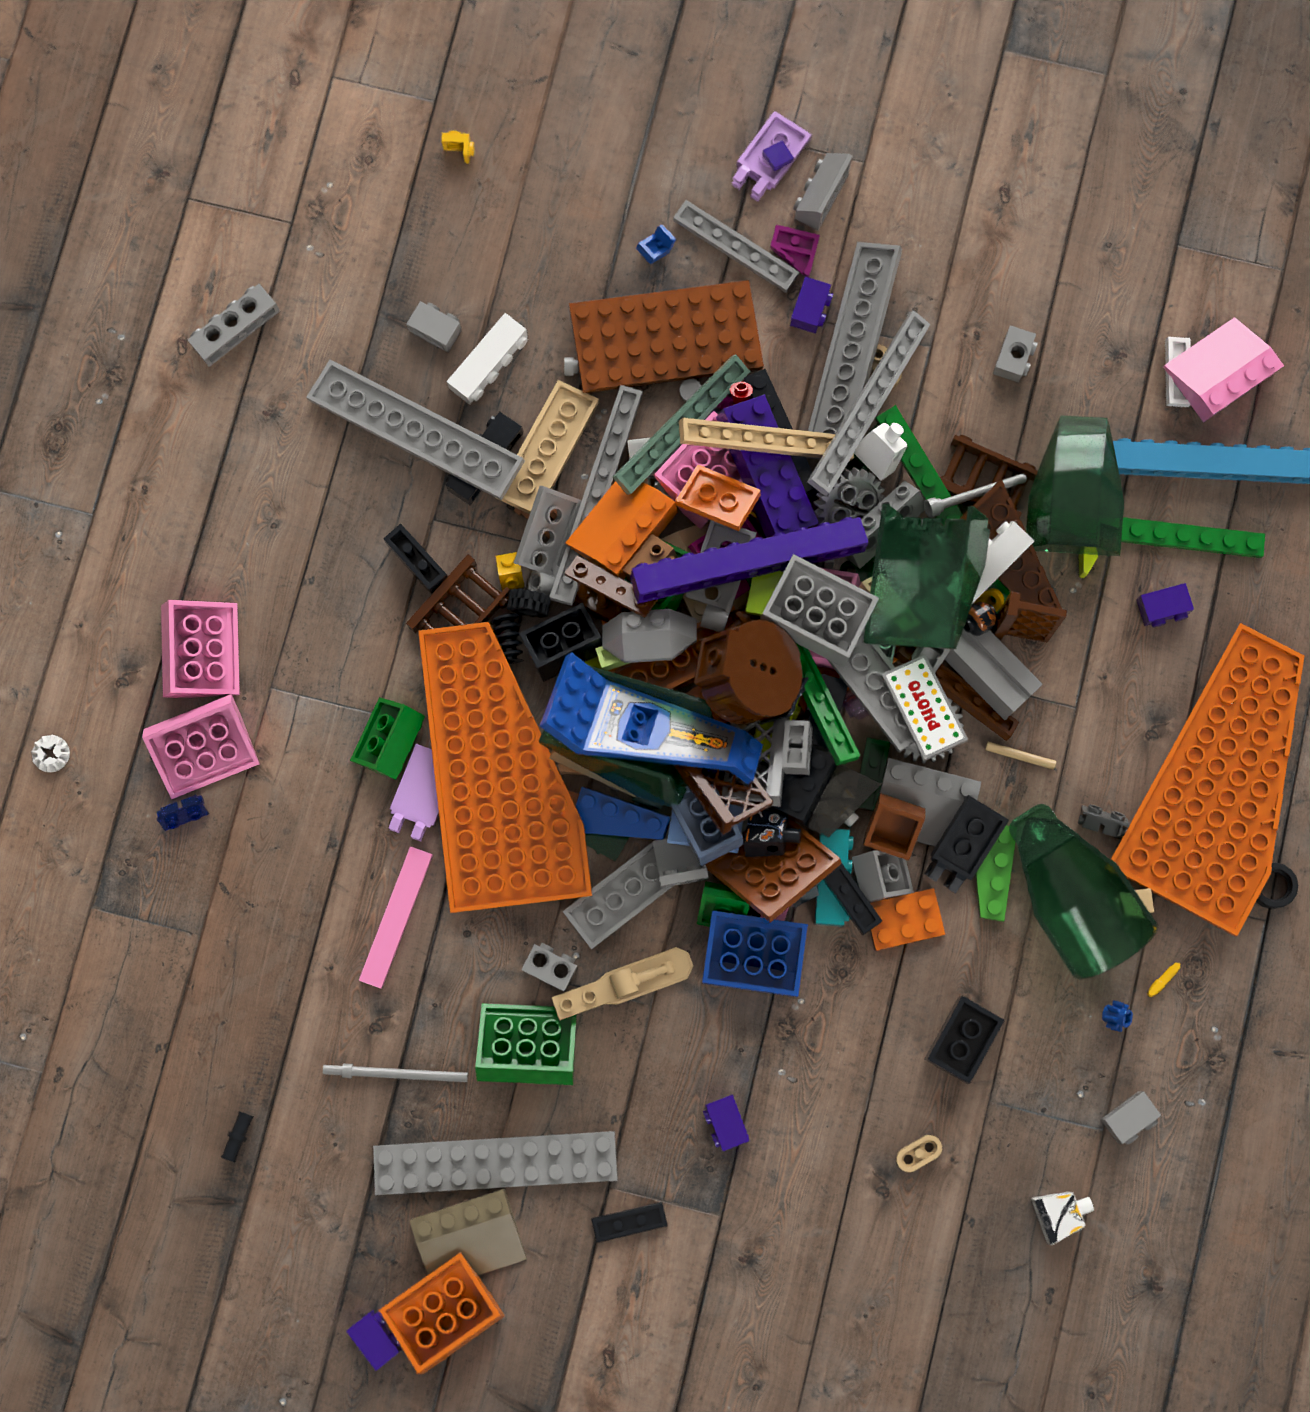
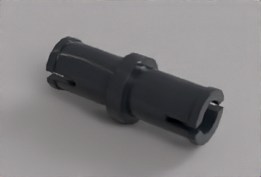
(237, 1136)

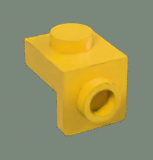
(458, 142)
(509, 572)

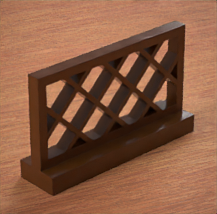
(1027, 620)
(714, 803)

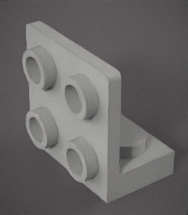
(677, 864)

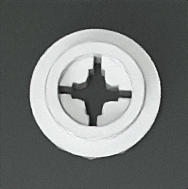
(60, 750)

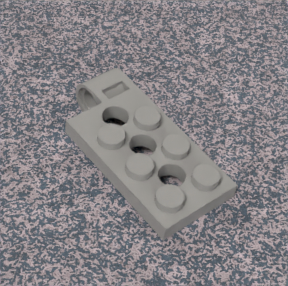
(552, 551)
(719, 609)

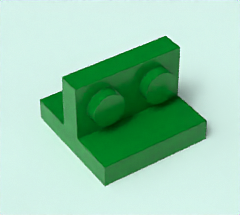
(721, 899)

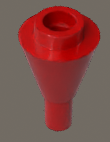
(741, 392)

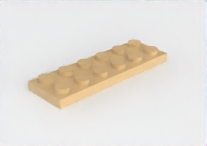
(550, 443)

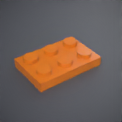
(718, 497)
(907, 919)

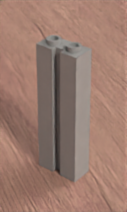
(993, 672)

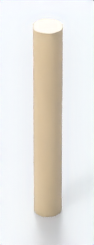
(1020, 755)

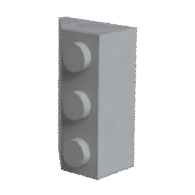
(822, 189)

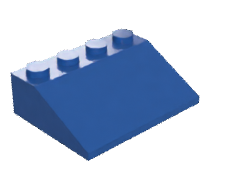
(755, 954)

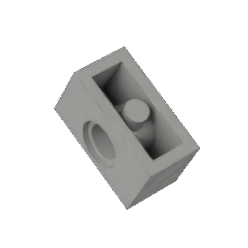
(1022, 342)

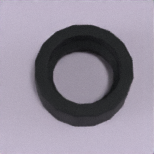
(1292, 888)

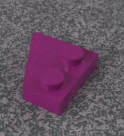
(795, 247)

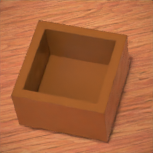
(894, 826)

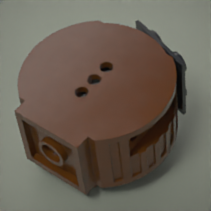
(750, 673)

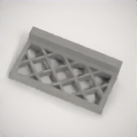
(775, 772)

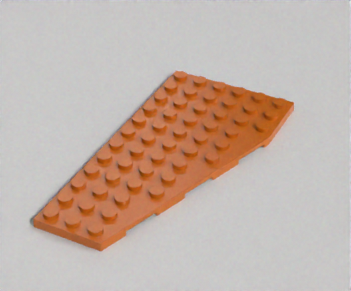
(499, 796)
(1218, 797)

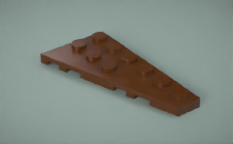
(1026, 572)

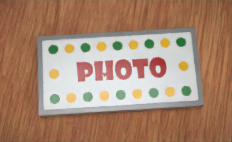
(924, 707)

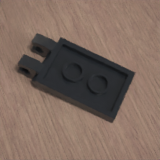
(965, 843)

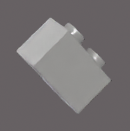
(434, 326)
(1131, 1118)

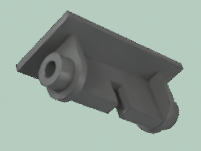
(1112, 822)

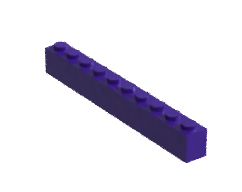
(747, 560)

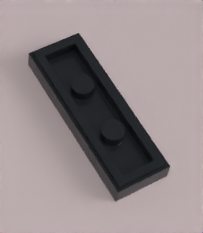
(852, 899)
(629, 1222)

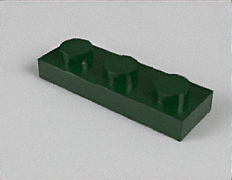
(873, 767)

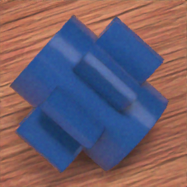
(1117, 1016)

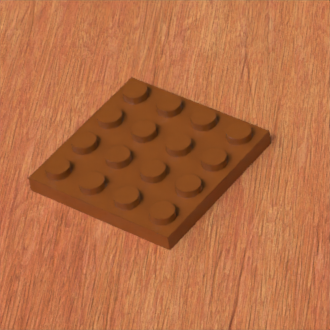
(776, 882)

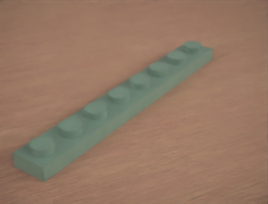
(668, 436)

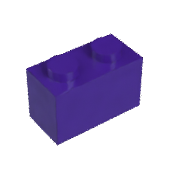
(810, 305)
(1165, 605)
(726, 1123)
(374, 1339)

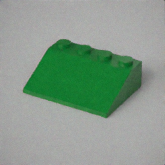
(525, 1045)

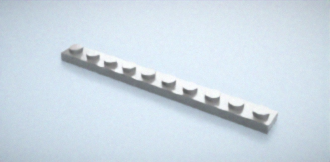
(868, 403)
(600, 480)

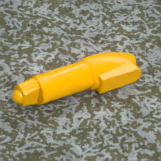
(1159, 984)

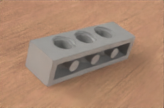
(231, 336)
(905, 500)

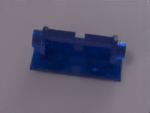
(172, 817)

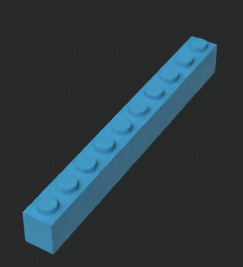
(1213, 461)

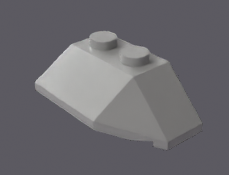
(654, 638)

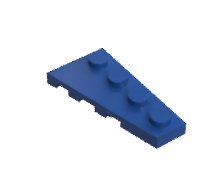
(616, 817)

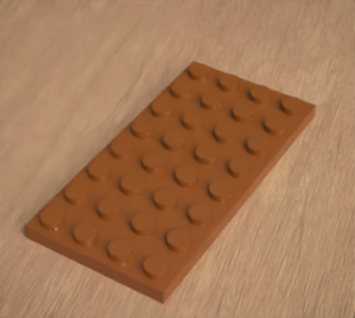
(664, 335)

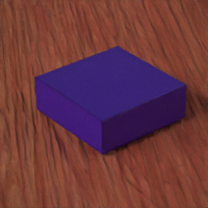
(778, 155)

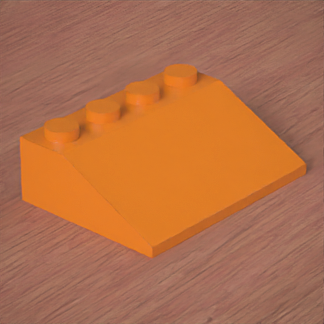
(621, 526)
(441, 1313)

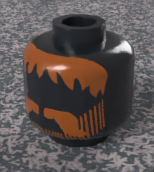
(980, 618)

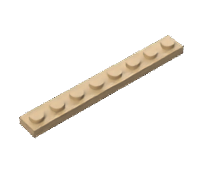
(754, 438)

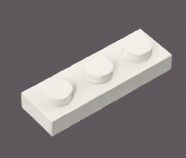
(1174, 347)

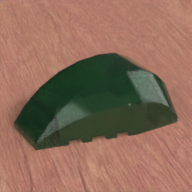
(1077, 491)

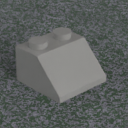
(882, 875)

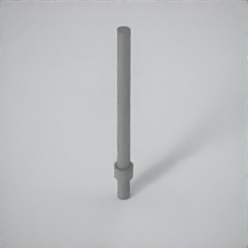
(349, 1071)

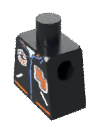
(768, 834)

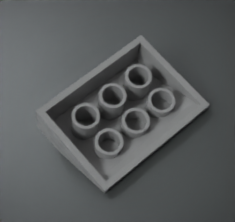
(819, 610)
(930, 789)

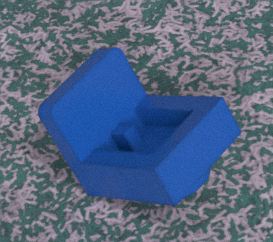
(656, 245)

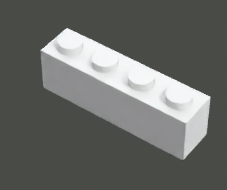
(487, 359)
(1002, 553)

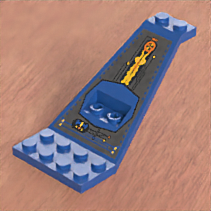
(622, 723)

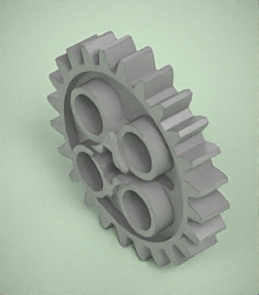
(858, 485)

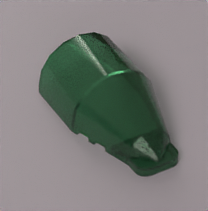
(1079, 895)

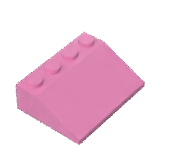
(1222, 368)
(680, 466)
(199, 649)
(200, 746)

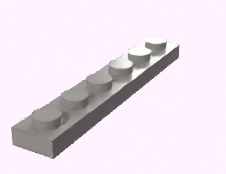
(736, 246)

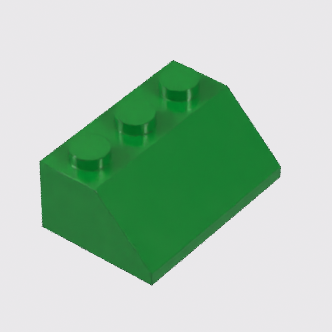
(388, 738)

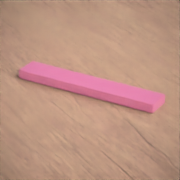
(396, 917)

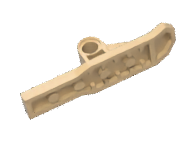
(626, 983)

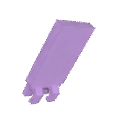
(753, 163)
(416, 794)

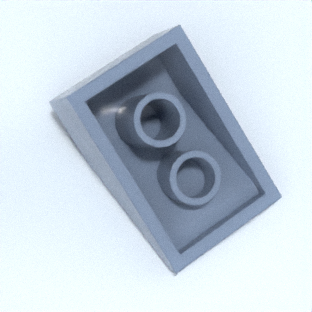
(702, 832)

